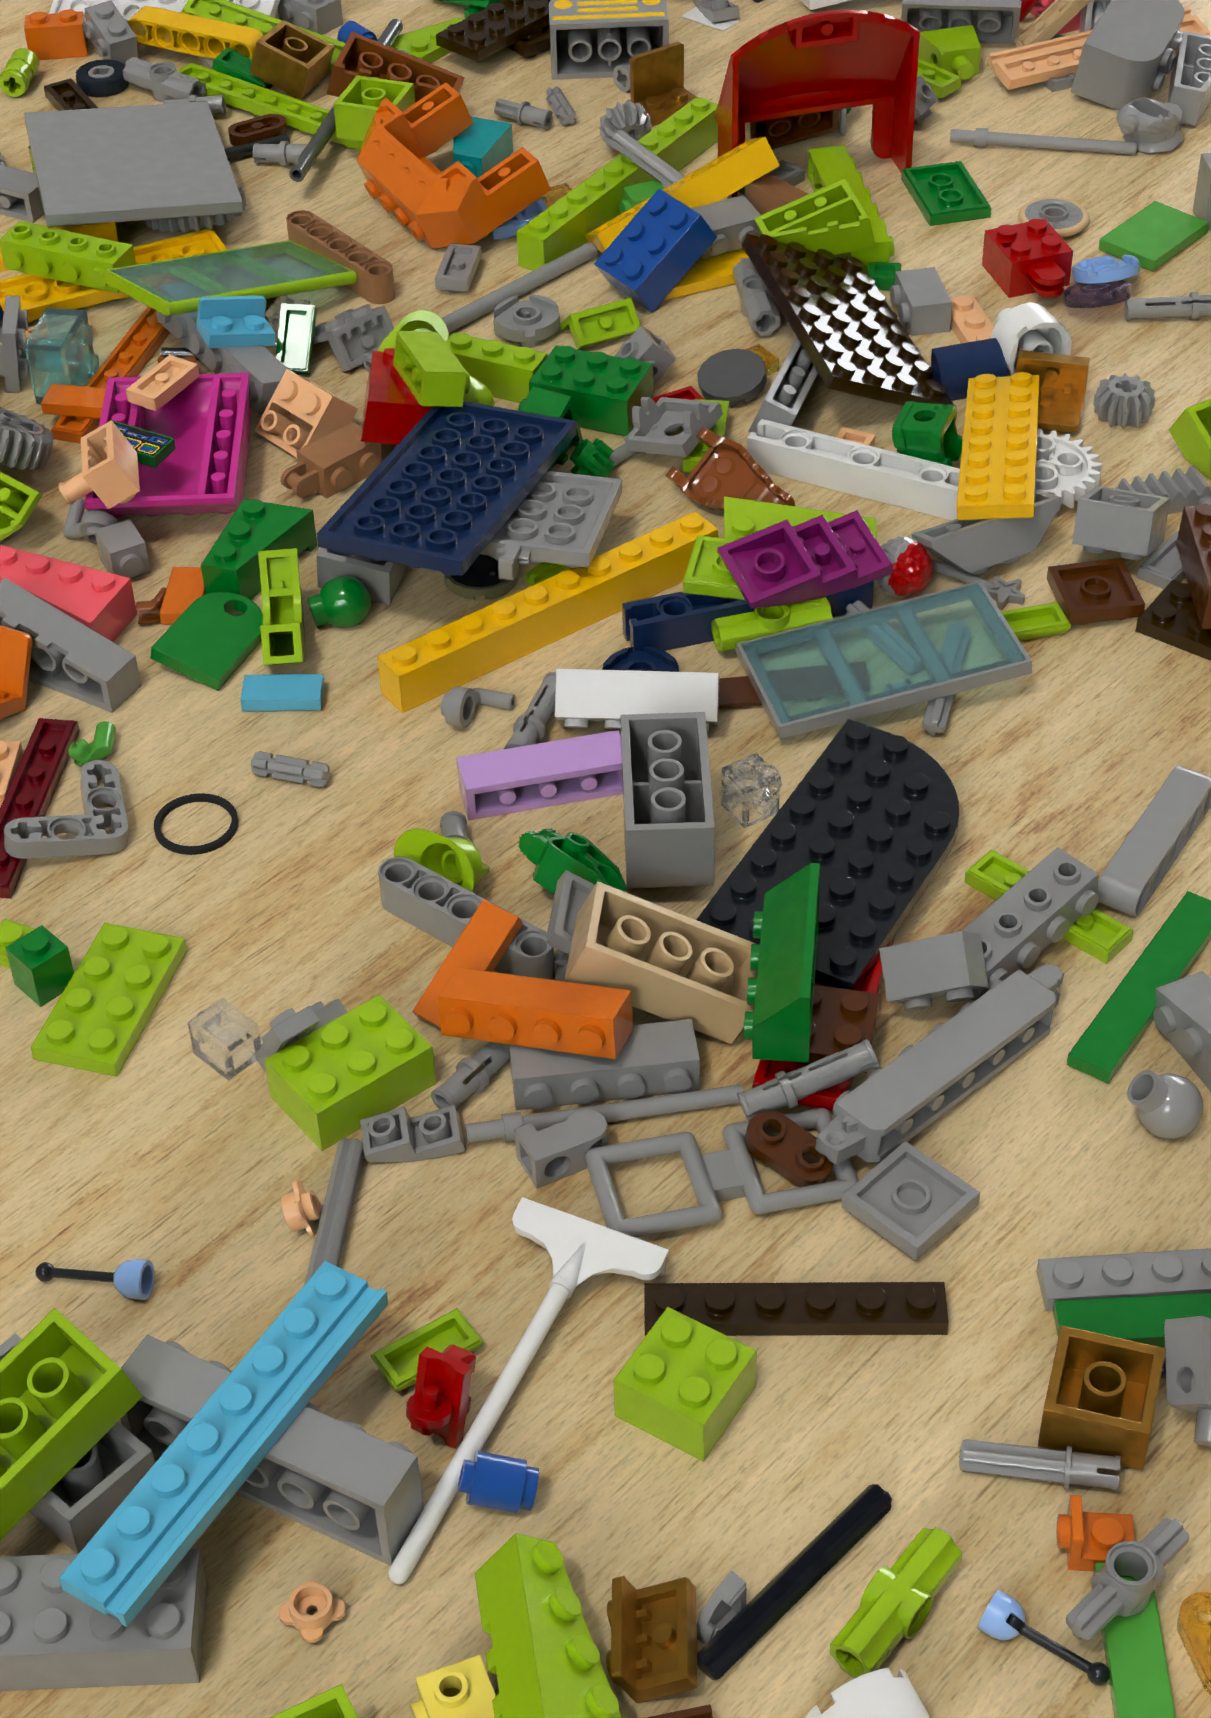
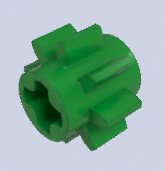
(592, 458)

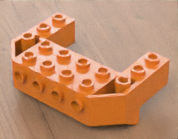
(450, 203)

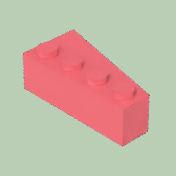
(85, 594)

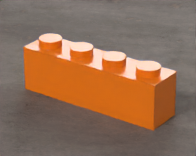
(536, 1013)

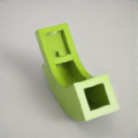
(282, 607)

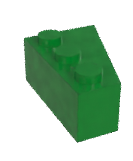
(255, 527)

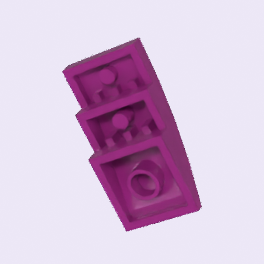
(804, 560)

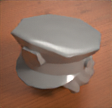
(1151, 125)

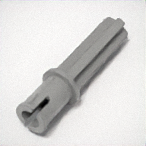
(1039, 1463)

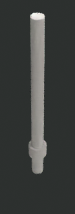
(981, 137)
(612, 1112)

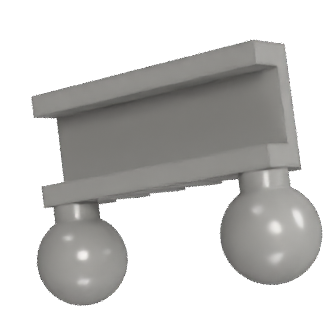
(1181, 488)

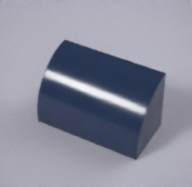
(959, 362)

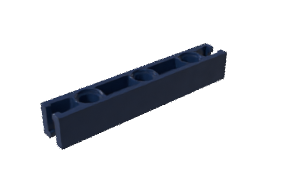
(686, 618)

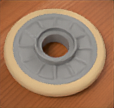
(1062, 214)

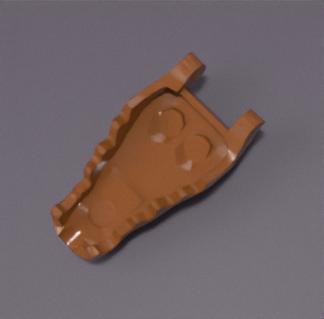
(728, 472)

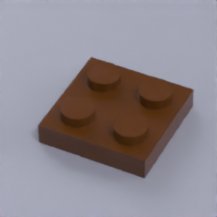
(1095, 591)
(840, 1020)

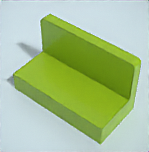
(602, 323)

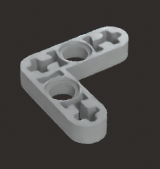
(88, 828)

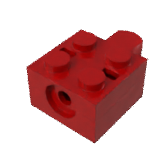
(1028, 259)

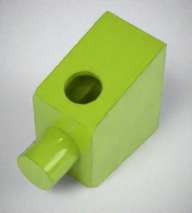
(952, 50)

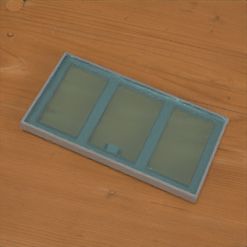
(882, 659)

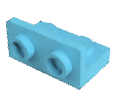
(234, 322)

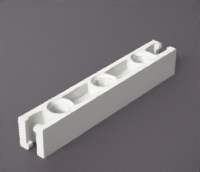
(855, 468)

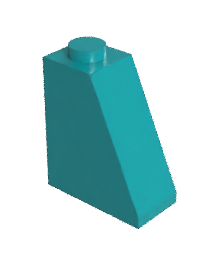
(483, 145)

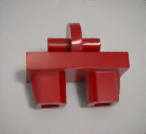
(442, 1393)

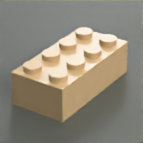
(665, 959)

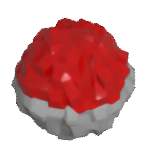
(910, 567)

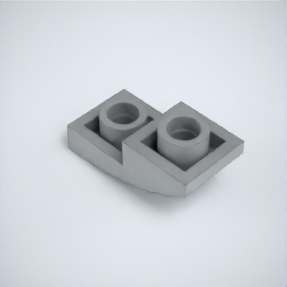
(717, 10)
(398, 1138)

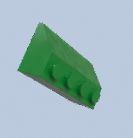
(784, 969)

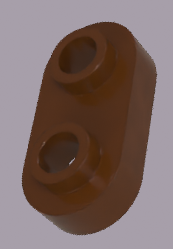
(257, 129)
(785, 1151)

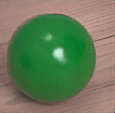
(341, 602)

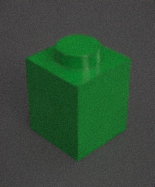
(40, 965)

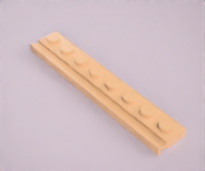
(1056, 56)

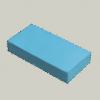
(282, 692)

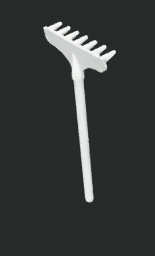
(577, 1252)

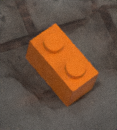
(56, 34)

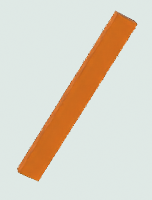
(124, 361)

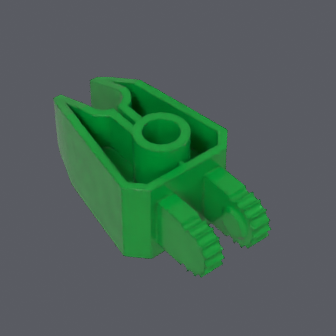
(574, 853)

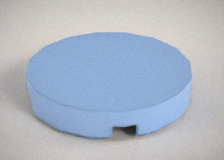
(1105, 269)

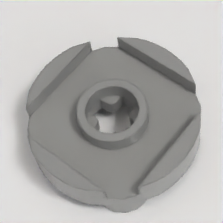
(526, 320)

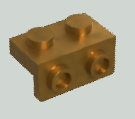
(653, 1638)

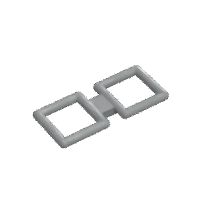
(713, 1176)

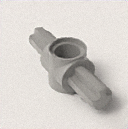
(1121, 1597)

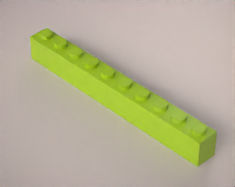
(597, 198)

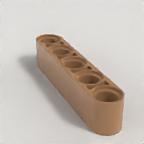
(373, 272)

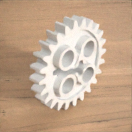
(1065, 467)

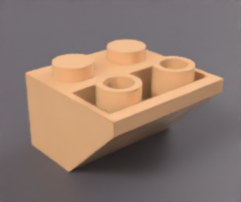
(302, 413)

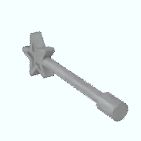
(998, 589)

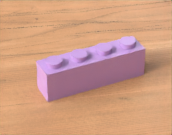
(540, 775)

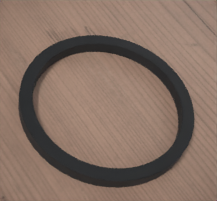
(201, 849)

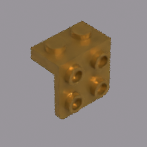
(1061, 387)

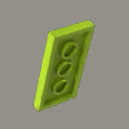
(109, 999)

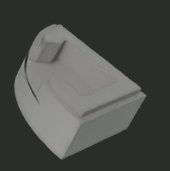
(721, 1607)

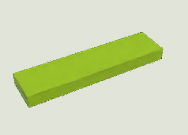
(1094, 934)

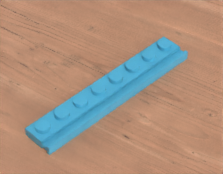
(222, 1444)

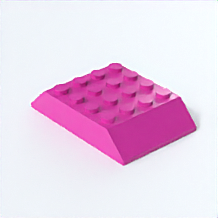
(211, 449)

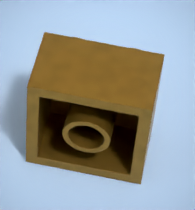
(291, 59)
(1101, 1396)

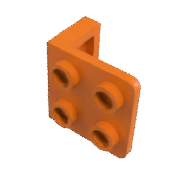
(14, 670)

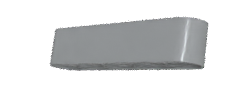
(1155, 841)
(445, 910)

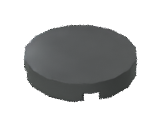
(732, 376)

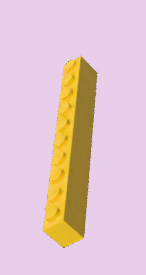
(539, 614)

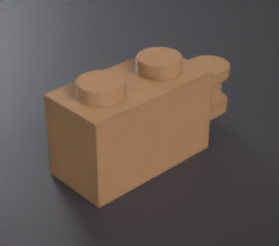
(332, 463)

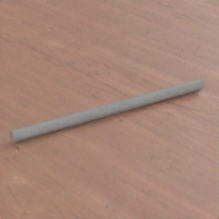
(515, 288)

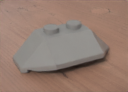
(987, 542)

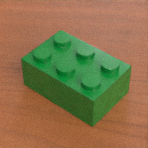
(600, 386)

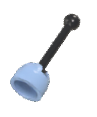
(132, 1278)
(1006, 1619)

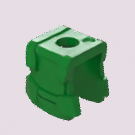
(928, 432)

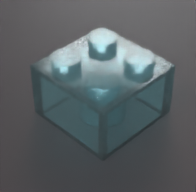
(61, 350)

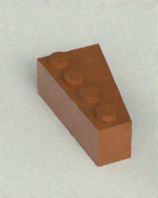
(373, 59)

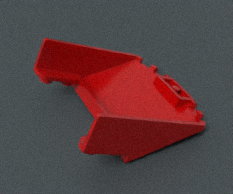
(825, 66)

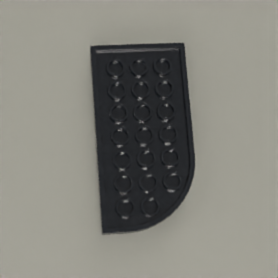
(878, 825)

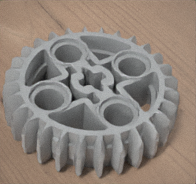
(23, 441)

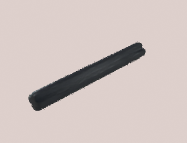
(793, 1582)

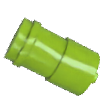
(19, 72)

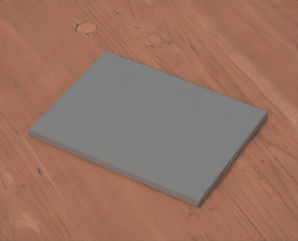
(130, 164)

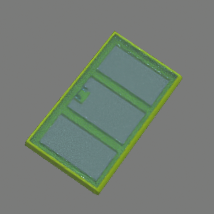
(256, 270)

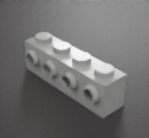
(1034, 914)

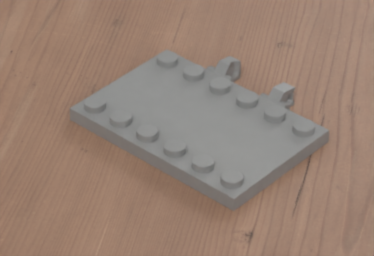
(556, 523)

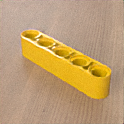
(191, 33)

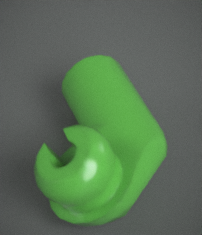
(96, 750)

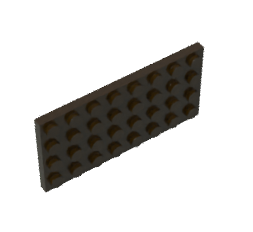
(844, 323)

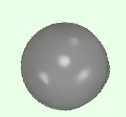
(1166, 1103)

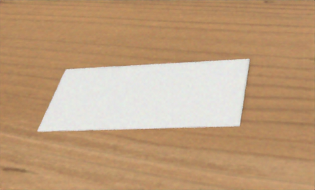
(697, 16)

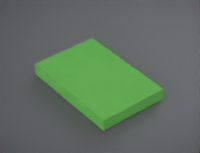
(1154, 235)

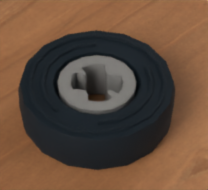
(101, 78)

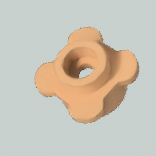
(301, 1208)
(307, 1597)

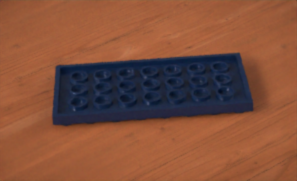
(448, 487)

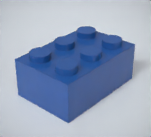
(655, 250)

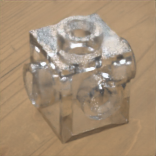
(750, 790)

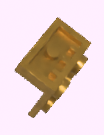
(659, 81)

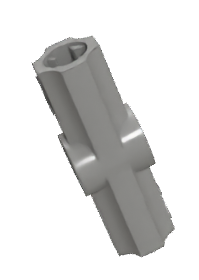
(162, 80)
(756, 299)

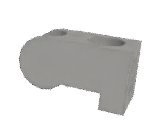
(560, 1148)

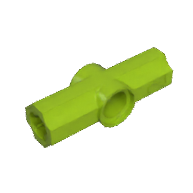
(767, 621)
(896, 1602)

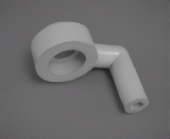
(83, 523)
(460, 703)

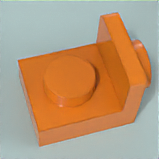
(1090, 1534)

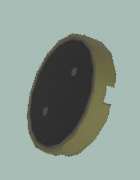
(480, 580)

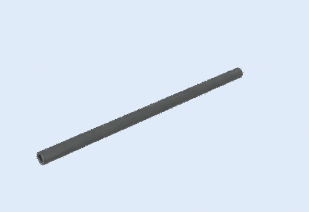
(328, 126)

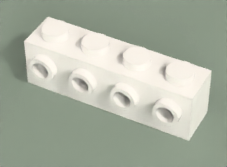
(607, 694)

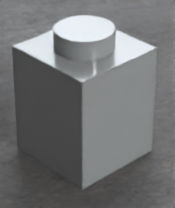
(122, 550)

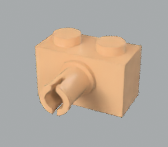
(107, 468)

